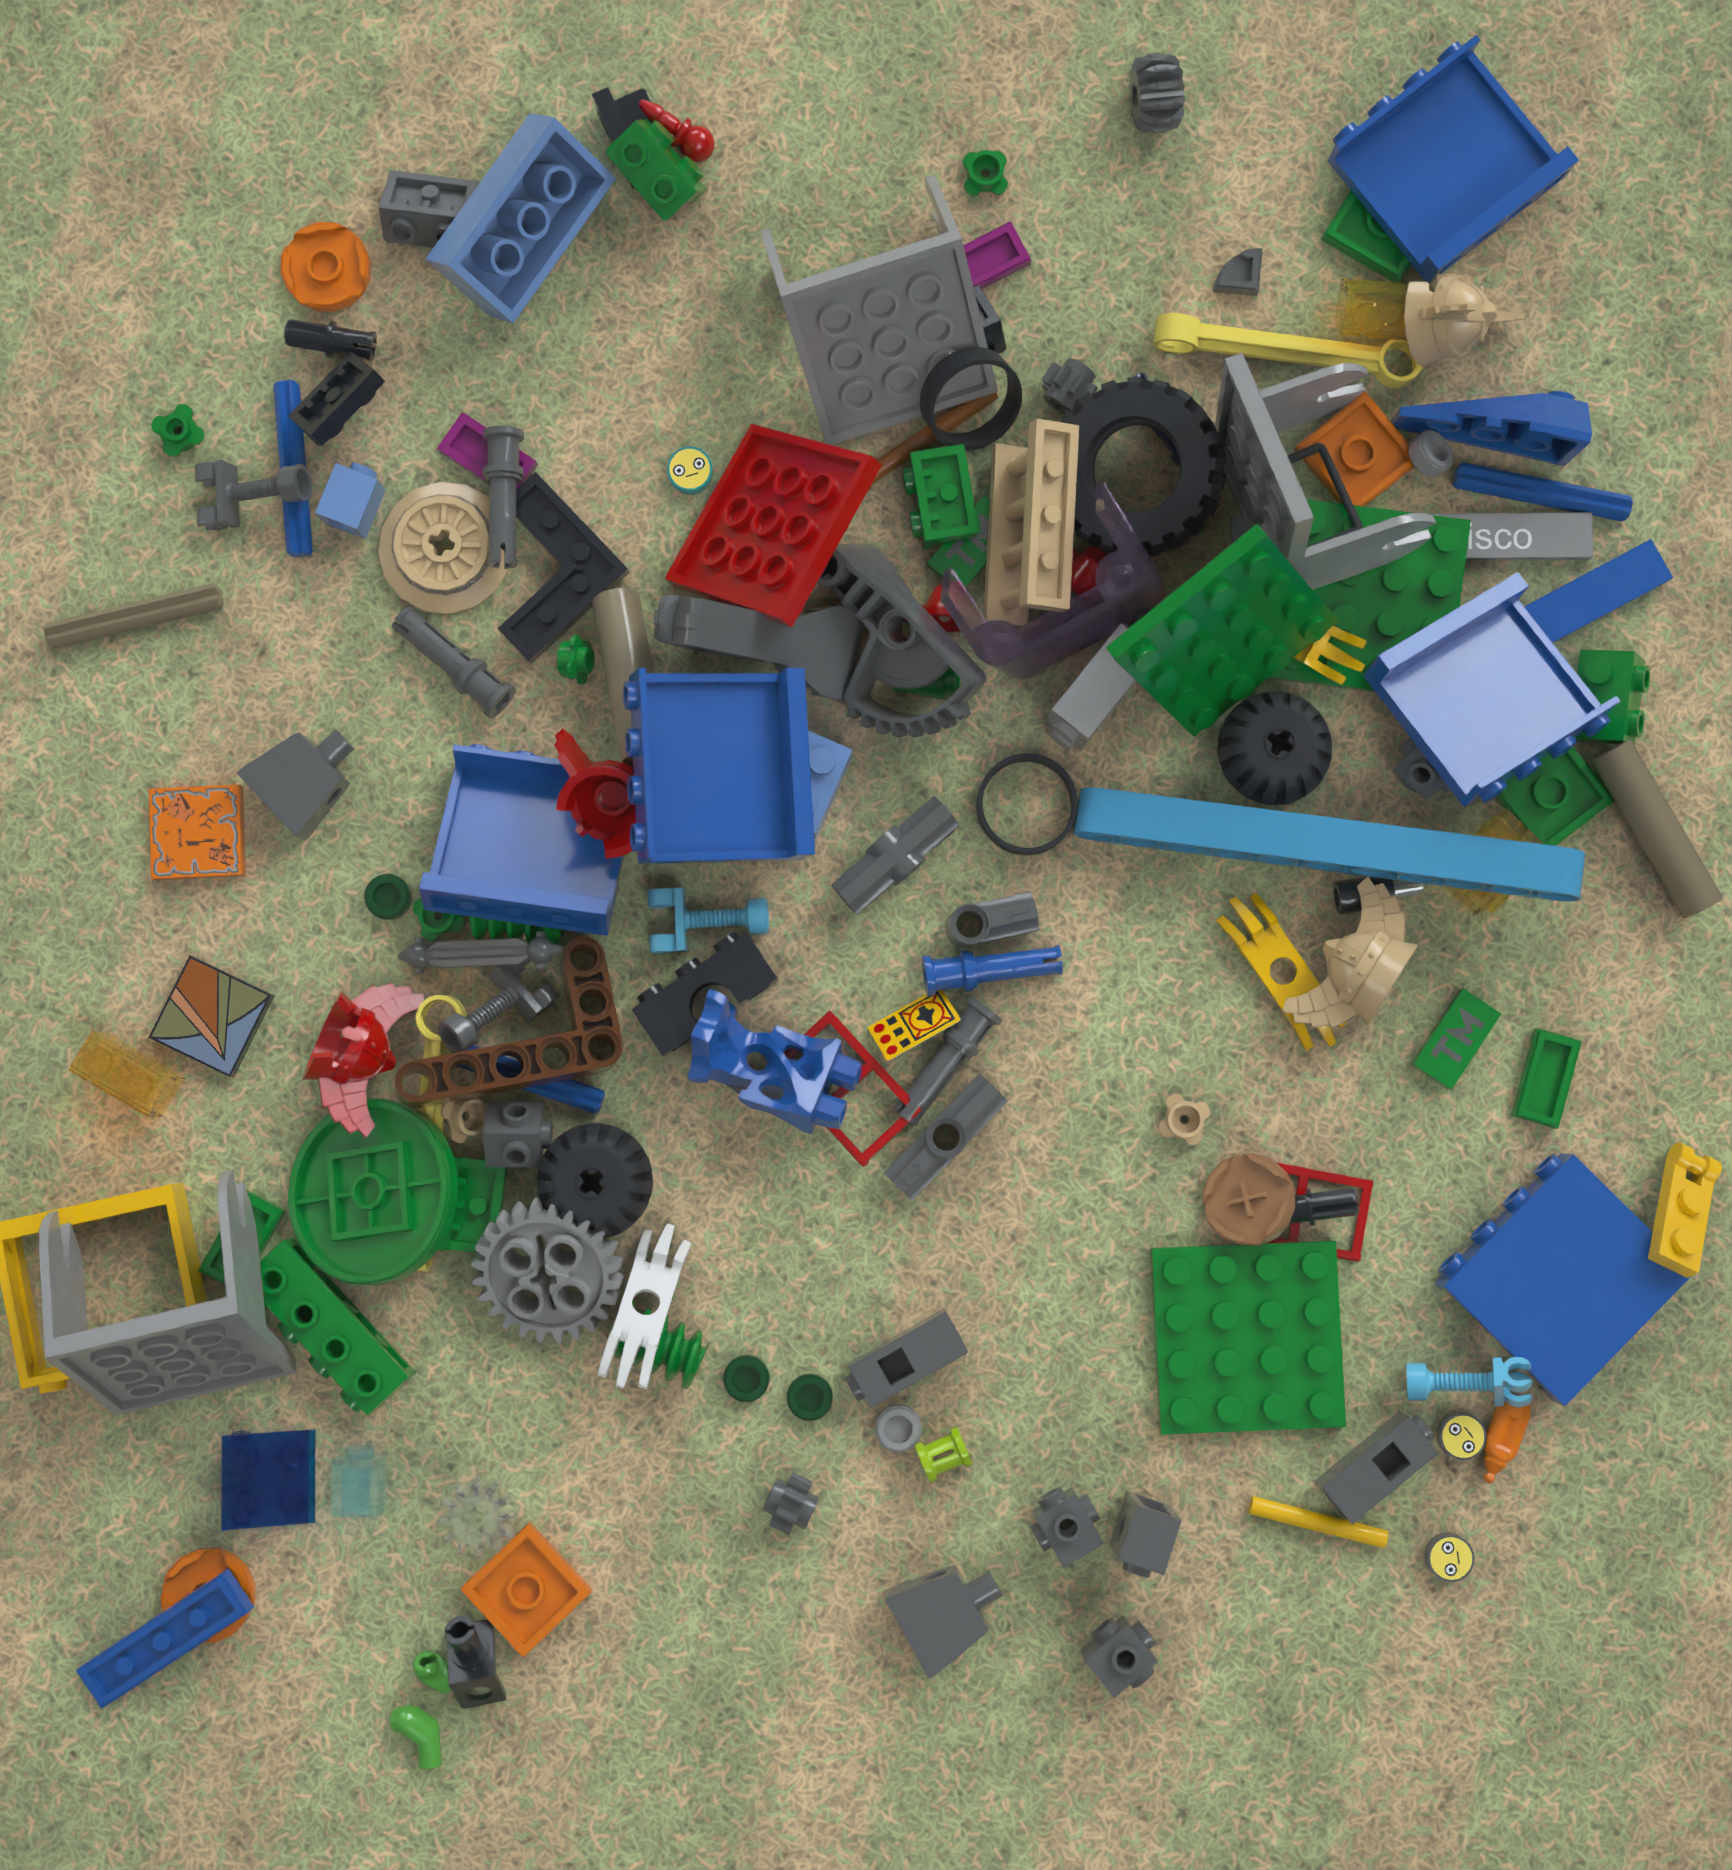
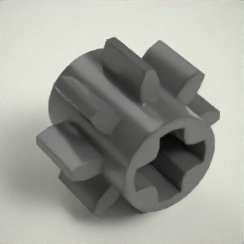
(1067, 384)
(790, 1503)

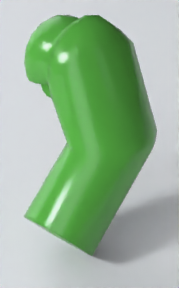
(432, 1671)
(422, 1730)

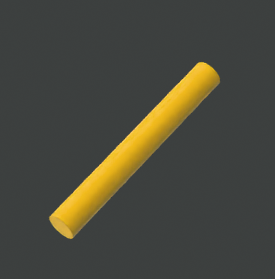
(1318, 1522)

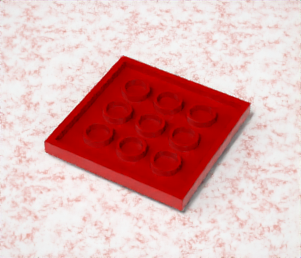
(773, 523)

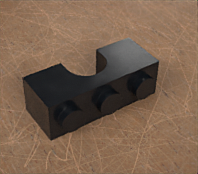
(668, 1010)

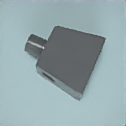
(300, 780)
(942, 1614)

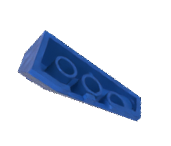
(1529, 426)

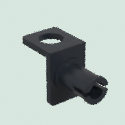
(472, 1661)

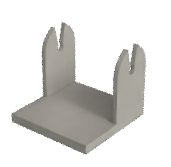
(882, 326)
(1266, 483)
(172, 1351)

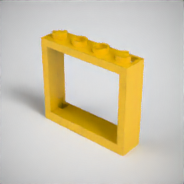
(16, 1281)

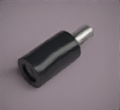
(1348, 898)

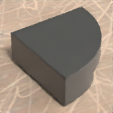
(1241, 274)

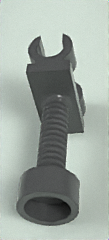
(292, 484)
(459, 1031)

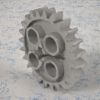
(508, 1273)

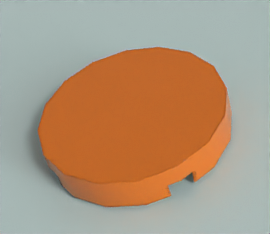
(336, 278)
(199, 1568)

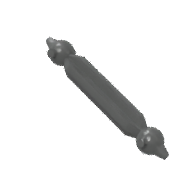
(480, 953)

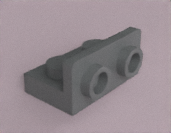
(421, 206)

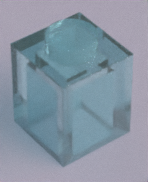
(359, 1483)

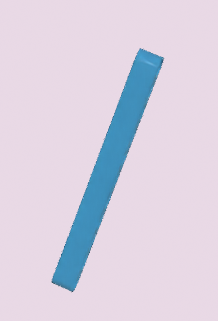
(1330, 844)

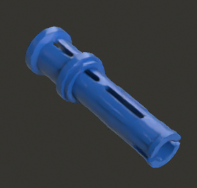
(967, 971)

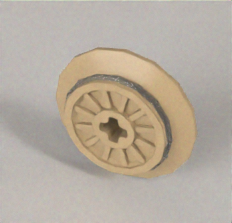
(412, 563)

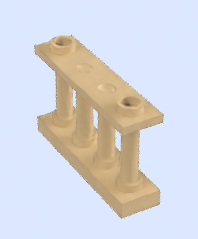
(1031, 523)

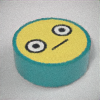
(690, 470)

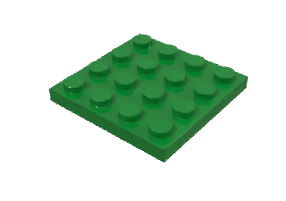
(1388, 600)
(1223, 632)
(1248, 1337)

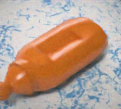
(1504, 1437)

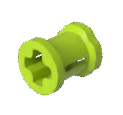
(946, 1463)

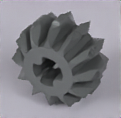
(1156, 93)

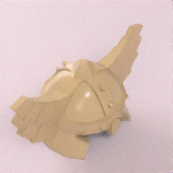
(1448, 319)
(1358, 965)

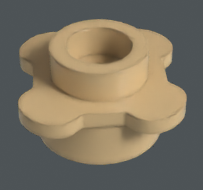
(1196, 1115)
(473, 1120)

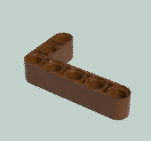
(529, 1051)

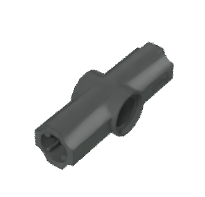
(895, 855)
(968, 1114)

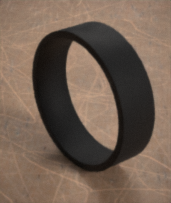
(944, 371)
(1040, 759)

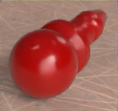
(694, 140)

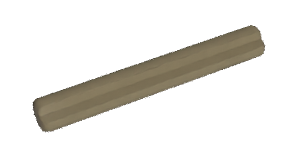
(133, 616)

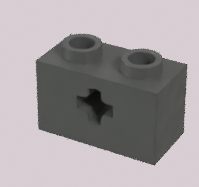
(1144, 1535)

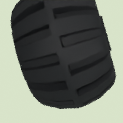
(1247, 755)
(593, 1149)

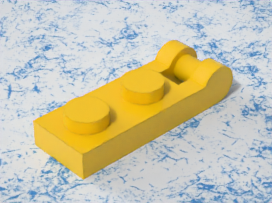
(1683, 1210)

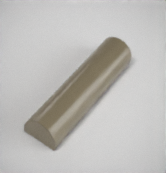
(623, 650)
(1657, 828)

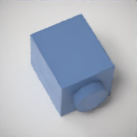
(351, 499)

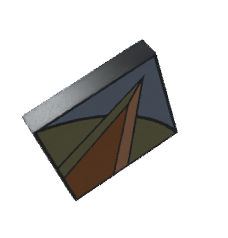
(211, 1016)

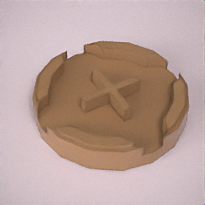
(1249, 1199)

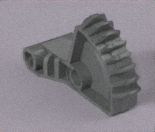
(882, 601)
(820, 641)

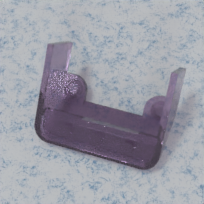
(1124, 593)

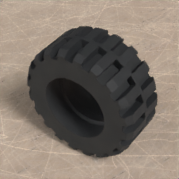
(1198, 449)

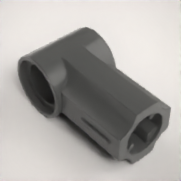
(996, 919)

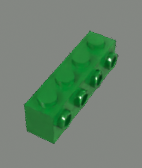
(331, 1329)

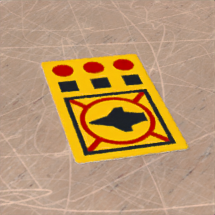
(913, 1024)

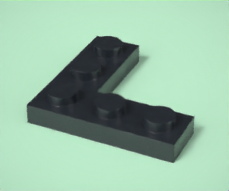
(568, 595)

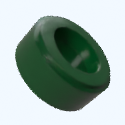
(388, 897)
(746, 1378)
(809, 1396)

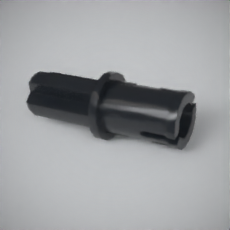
(329, 339)
(1325, 1205)

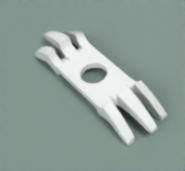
(641, 1329)

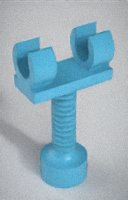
(752, 916)
(1499, 1381)

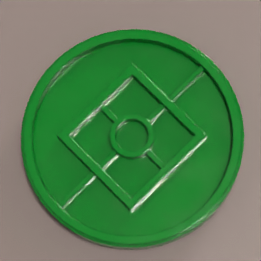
(374, 1202)

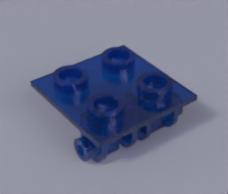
(267, 1479)

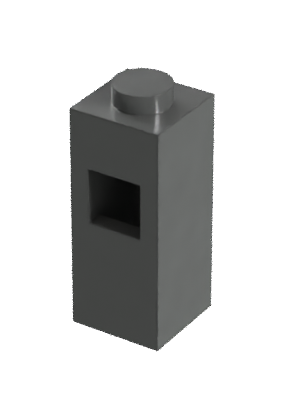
(905, 1359)
(1378, 1466)

